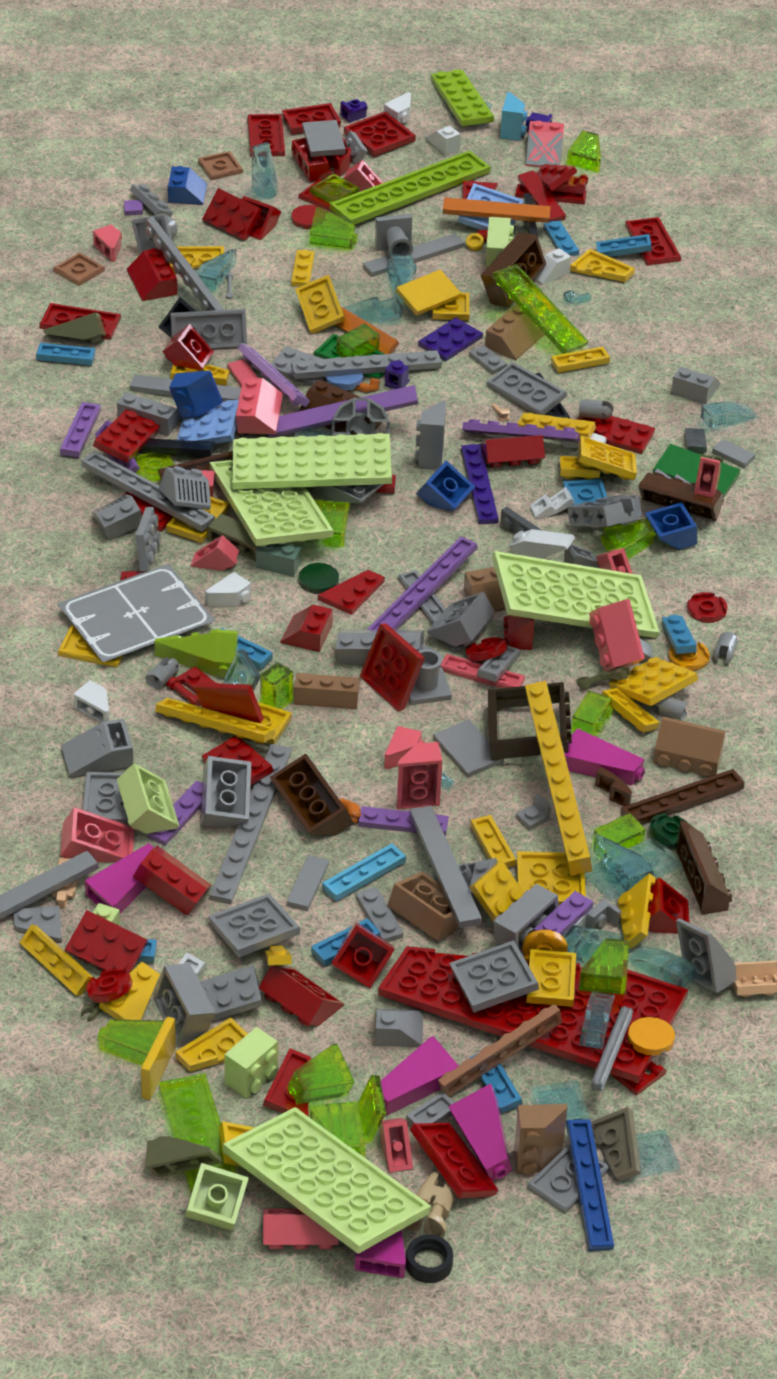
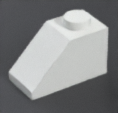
(399, 108)
(445, 140)
(556, 266)
(228, 592)
(92, 701)

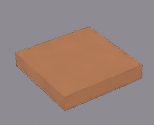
(220, 165)
(79, 269)

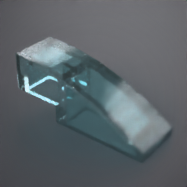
(375, 311)
(726, 413)
(663, 965)
(597, 1020)

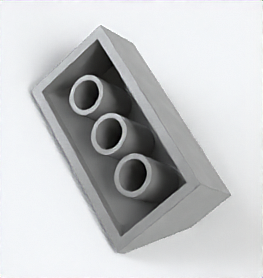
(355, 645)

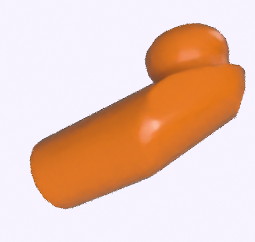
(372, 386)
(352, 808)

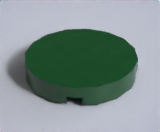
(318, 577)
(665, 829)

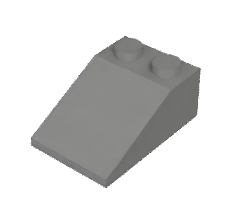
(713, 964)

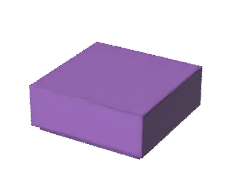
(133, 207)

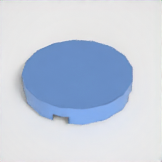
(345, 382)

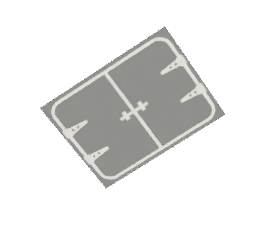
(135, 612)

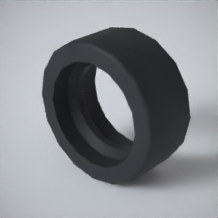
(429, 1274)

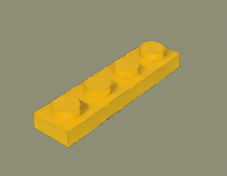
(583, 427)
(56, 960)

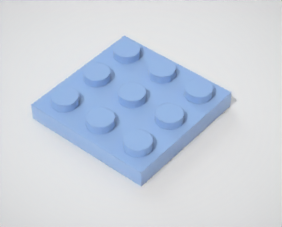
(486, 194)
(213, 426)

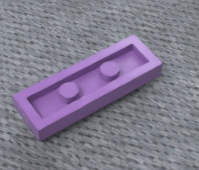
(566, 914)

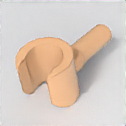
(503, 414)

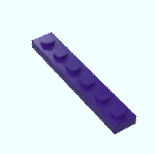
(478, 476)

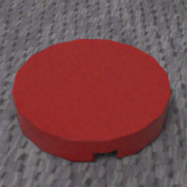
(303, 216)
(707, 607)
(487, 649)
(109, 986)

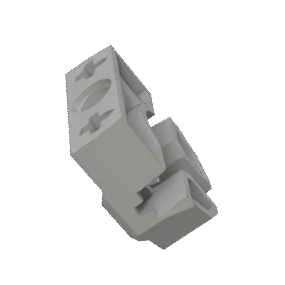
(356, 420)
(606, 511)

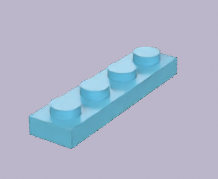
(363, 872)

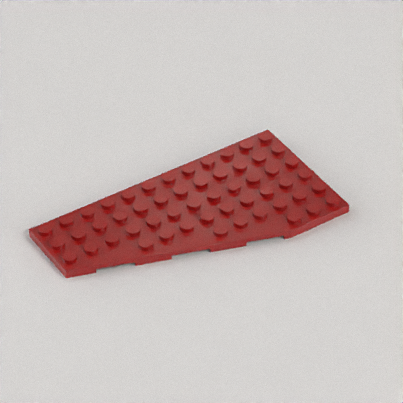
(427, 983)

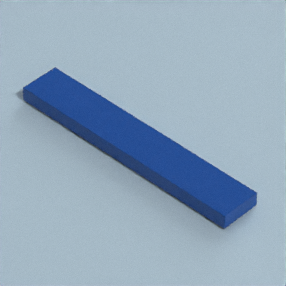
(589, 1185)

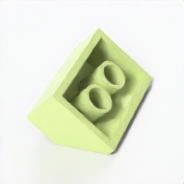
(146, 801)

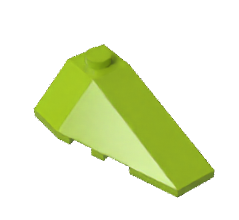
(208, 652)

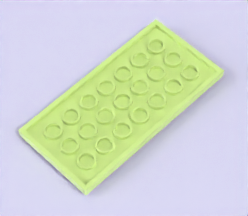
(311, 461)
(273, 513)
(568, 591)
(326, 1179)

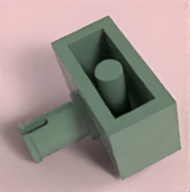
(279, 558)

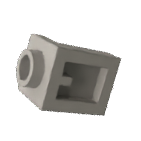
(535, 814)
(601, 914)

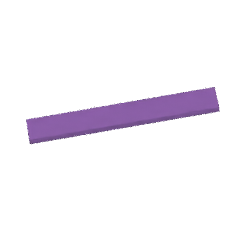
(323, 415)
(426, 584)

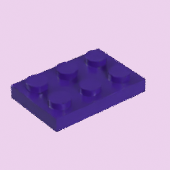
(451, 339)

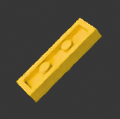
(302, 267)
(580, 359)
(631, 710)
(492, 840)
(278, 956)

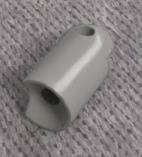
(595, 409)
(726, 646)
(162, 672)
(671, 708)

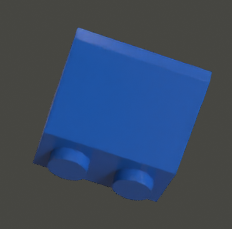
(186, 186)
(195, 393)
(445, 488)
(673, 525)

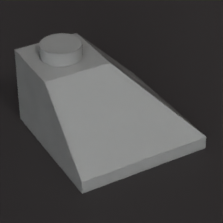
(399, 1027)

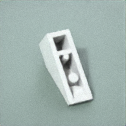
(540, 543)

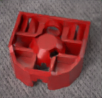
(320, 165)

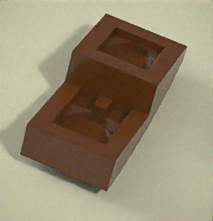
(614, 785)

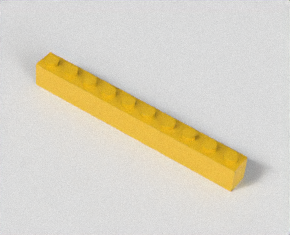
(558, 778)

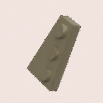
(618, 1140)

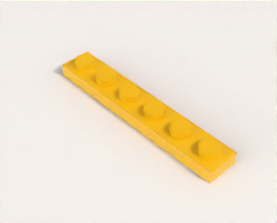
(209, 718)

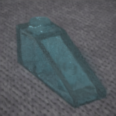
(263, 172)
(215, 270)
(400, 271)
(621, 862)
(586, 940)

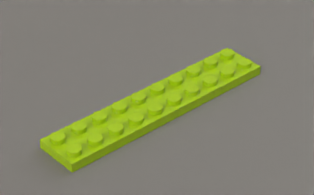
(409, 188)

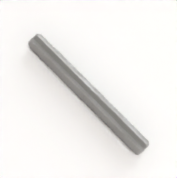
(612, 1048)

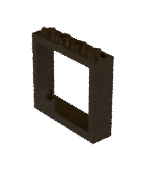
(517, 697)

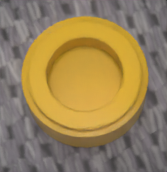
(475, 242)

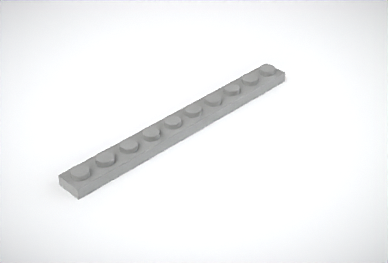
(248, 832)

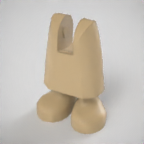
(441, 1202)

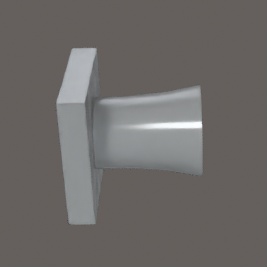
(394, 234)
(142, 239)
(431, 681)

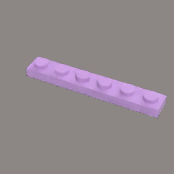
(276, 377)

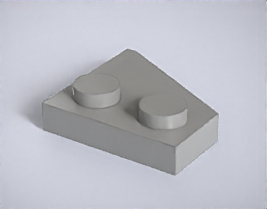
(44, 917)

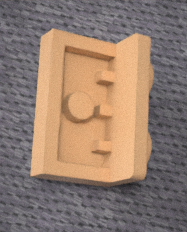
(756, 978)

